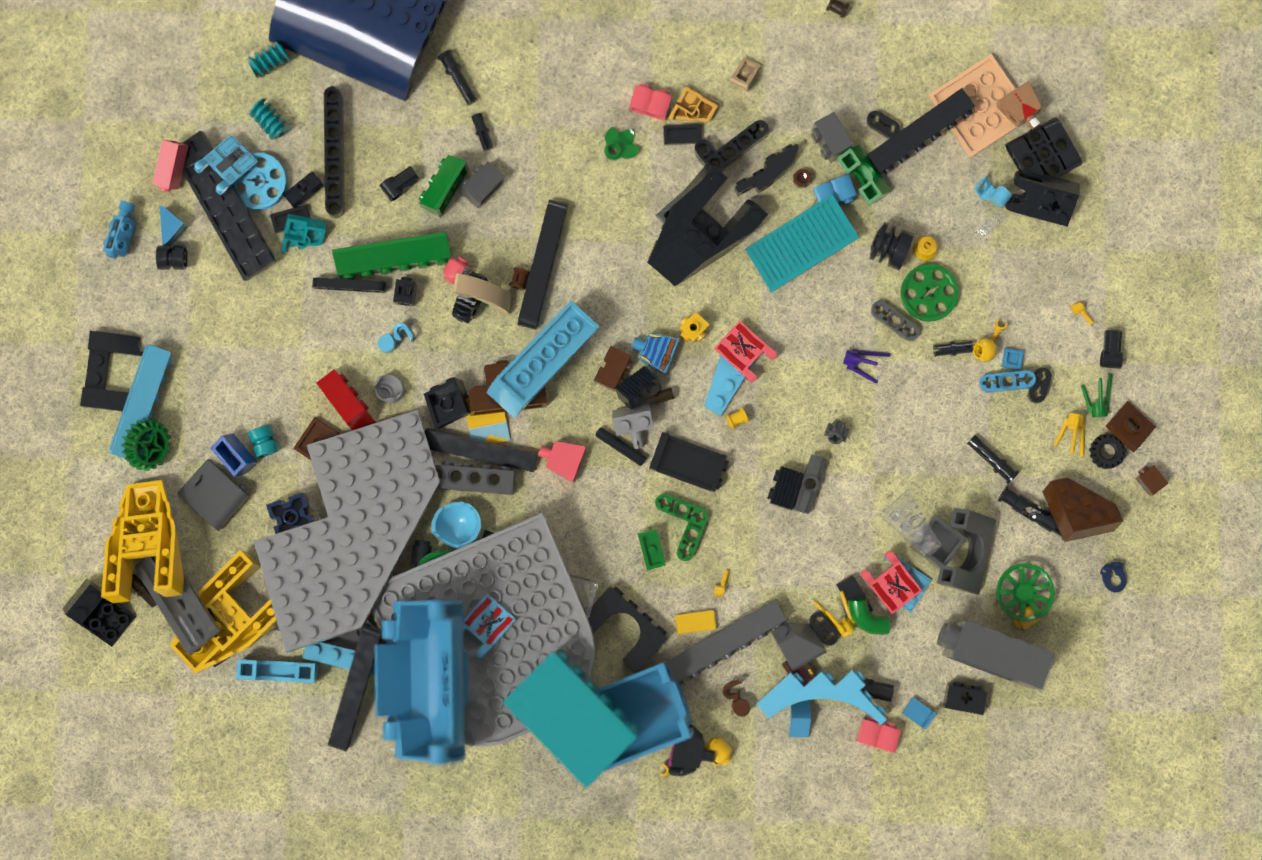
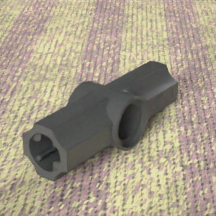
(806, 496)

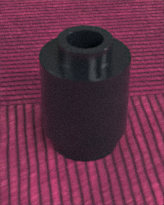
(420, 550)

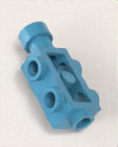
(122, 234)

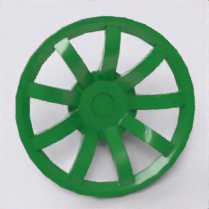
(1025, 592)

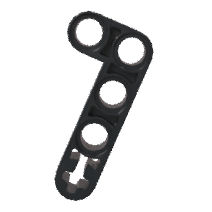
(734, 144)

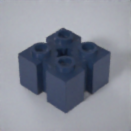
(280, 511)

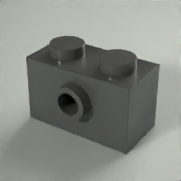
(482, 184)

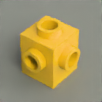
(694, 321)

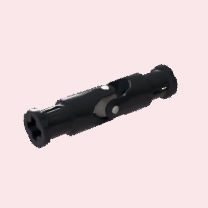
(1038, 514)

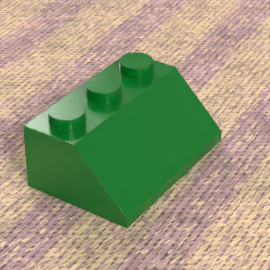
(443, 185)

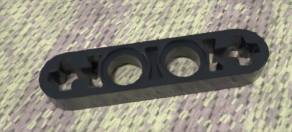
(349, 285)

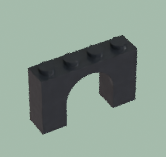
(650, 637)

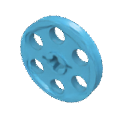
(263, 188)

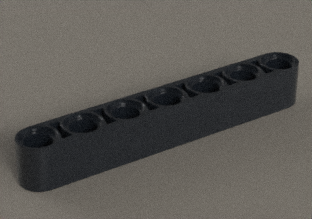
(330, 144)
(542, 264)
(355, 688)

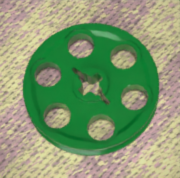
(928, 301)

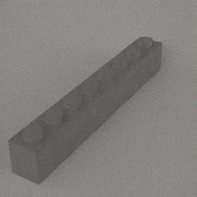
(725, 641)

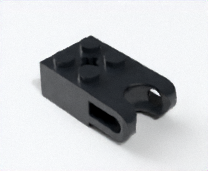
(1044, 197)

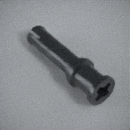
(453, 70)
(1000, 465)

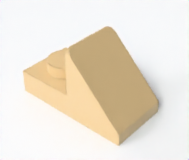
(745, 74)

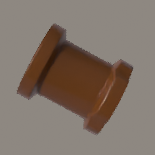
(519, 278)

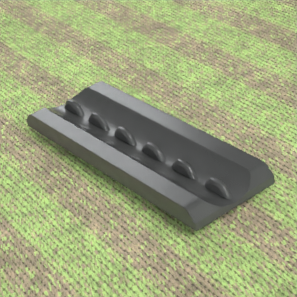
(184, 612)

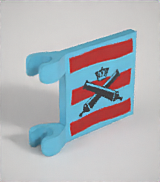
(488, 623)

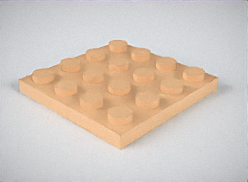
(984, 85)

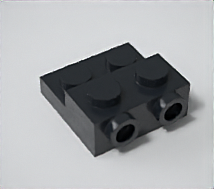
(447, 402)

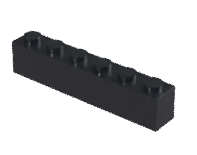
(921, 131)

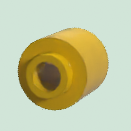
(1024, 625)

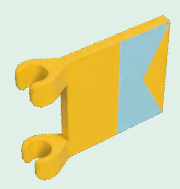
(489, 427)

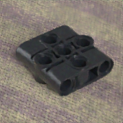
(1048, 133)

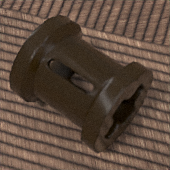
(838, 7)

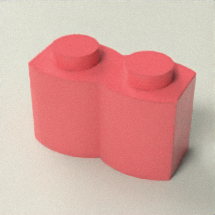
(650, 102)
(877, 735)

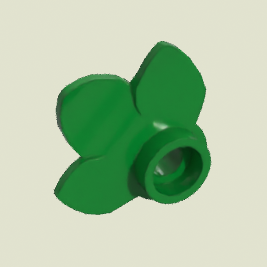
(622, 142)

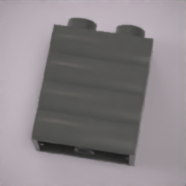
(996, 653)

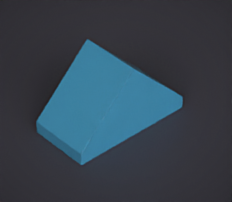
(170, 226)
(800, 719)

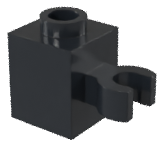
(405, 292)

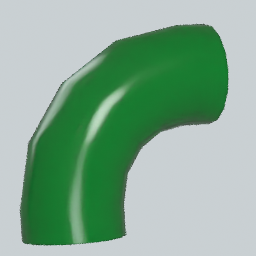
(865, 619)

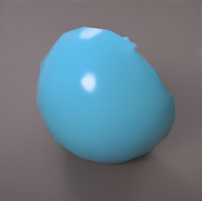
(456, 524)

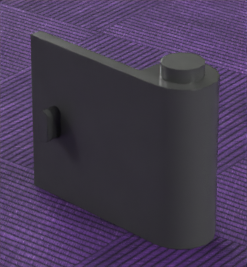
(213, 495)

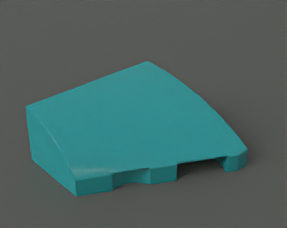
(302, 232)

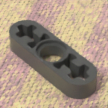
(903, 333)

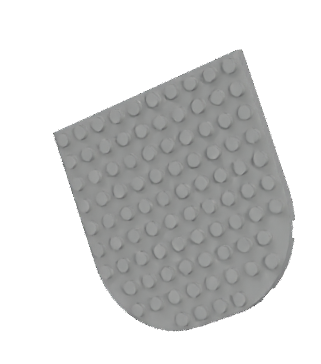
(531, 582)

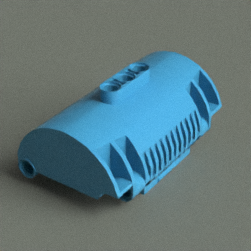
(423, 681)

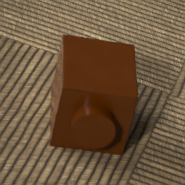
(1151, 480)

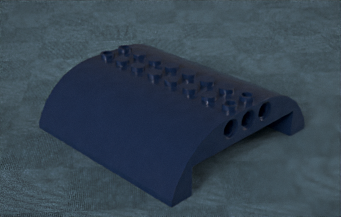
(360, 38)

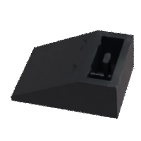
(97, 614)

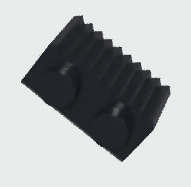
(638, 387)
(785, 488)

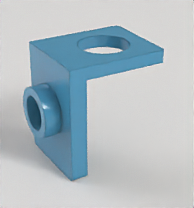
(919, 713)

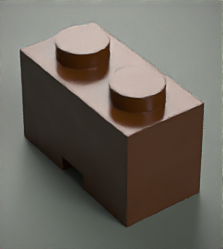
(616, 364)

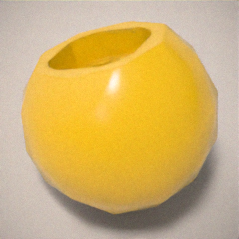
(985, 350)

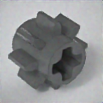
(836, 432)

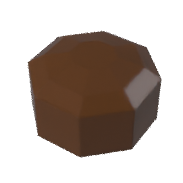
(802, 178)

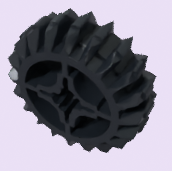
(466, 308)

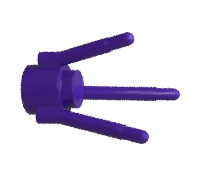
(854, 357)

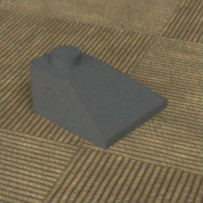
(798, 643)

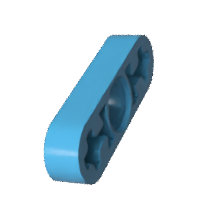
(992, 377)

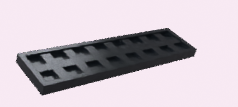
(227, 213)

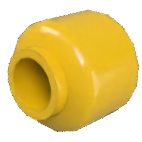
(722, 750)

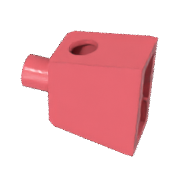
(563, 459)

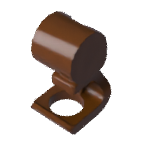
(739, 706)

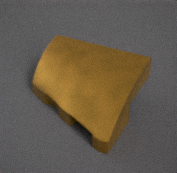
(693, 107)

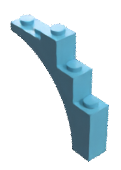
(847, 690)

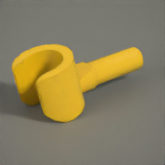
(1079, 308)
(997, 330)
(720, 590)

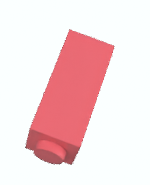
(170, 165)

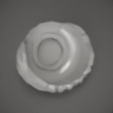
(389, 388)

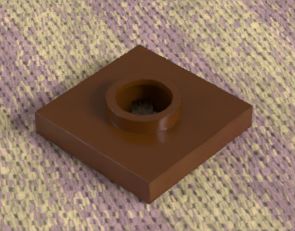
(1119, 426)

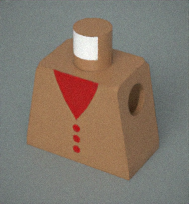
(1021, 106)

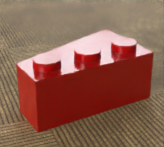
(345, 400)

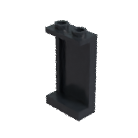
(688, 462)

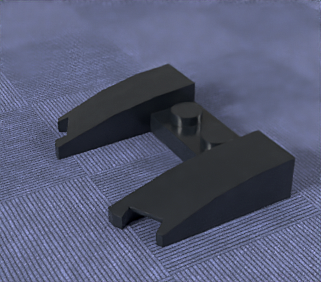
(100, 347)

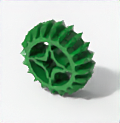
(143, 456)

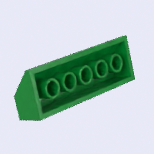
(392, 255)

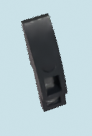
(774, 168)

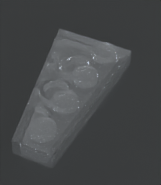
(911, 524)

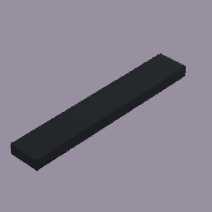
(481, 450)

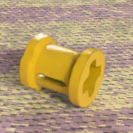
(736, 418)

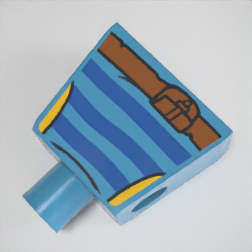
(656, 351)

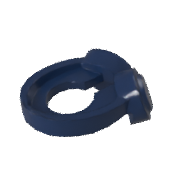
(1106, 575)

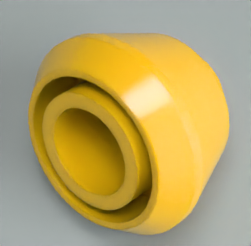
(930, 251)

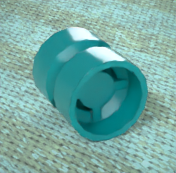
(263, 441)

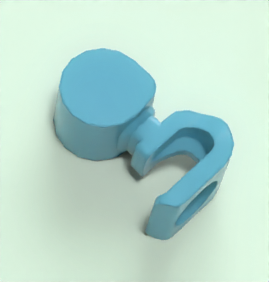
(998, 196)
(387, 342)

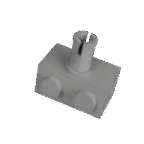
(633, 422)

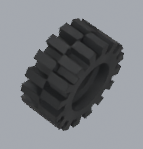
(1102, 462)

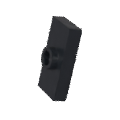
(303, 189)

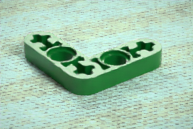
(692, 523)

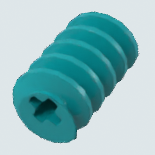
(267, 59)
(267, 120)

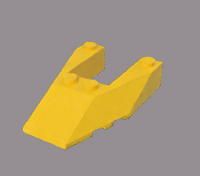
(140, 531)
(236, 625)

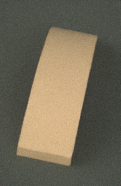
(484, 291)

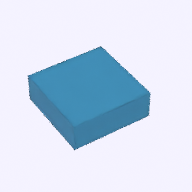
(1012, 359)

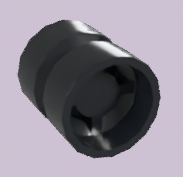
(171, 257)

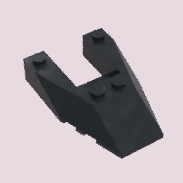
(694, 238)

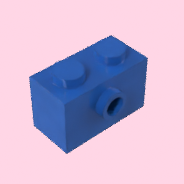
(233, 455)

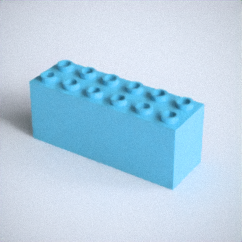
(542, 359)

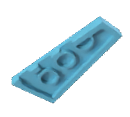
(723, 386)

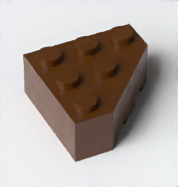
(1079, 510)

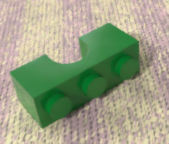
(859, 164)

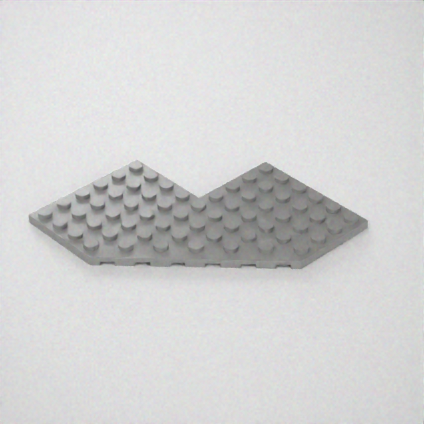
(333, 569)

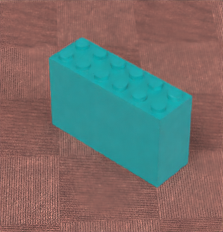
(572, 717)

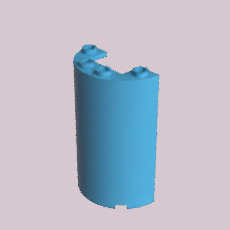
(655, 706)

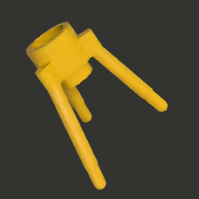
(1075, 424)
(843, 625)

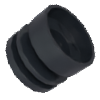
(891, 246)

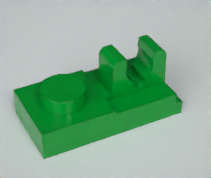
(651, 549)

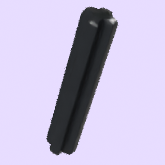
(620, 446)

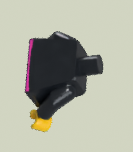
(687, 755)

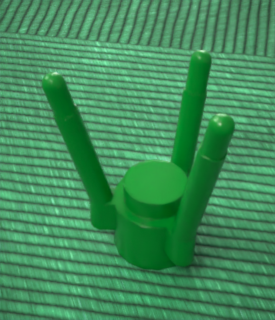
(1099, 408)

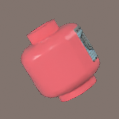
(454, 267)

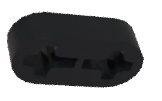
(885, 120)
(1043, 386)
(827, 625)

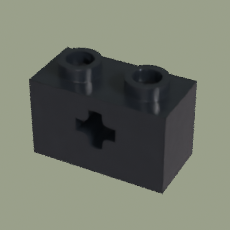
(953, 699)

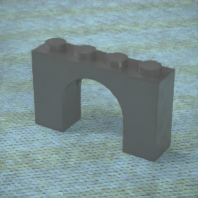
(979, 532)

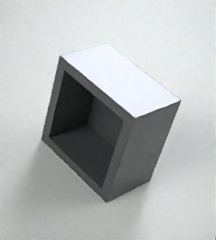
(831, 137)
(949, 539)

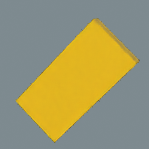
(695, 622)

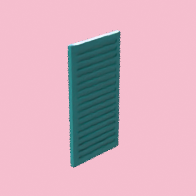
(801, 243)

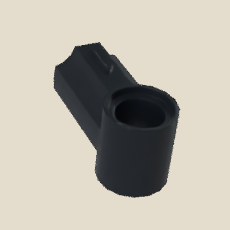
(395, 186)
(1111, 354)
(879, 690)

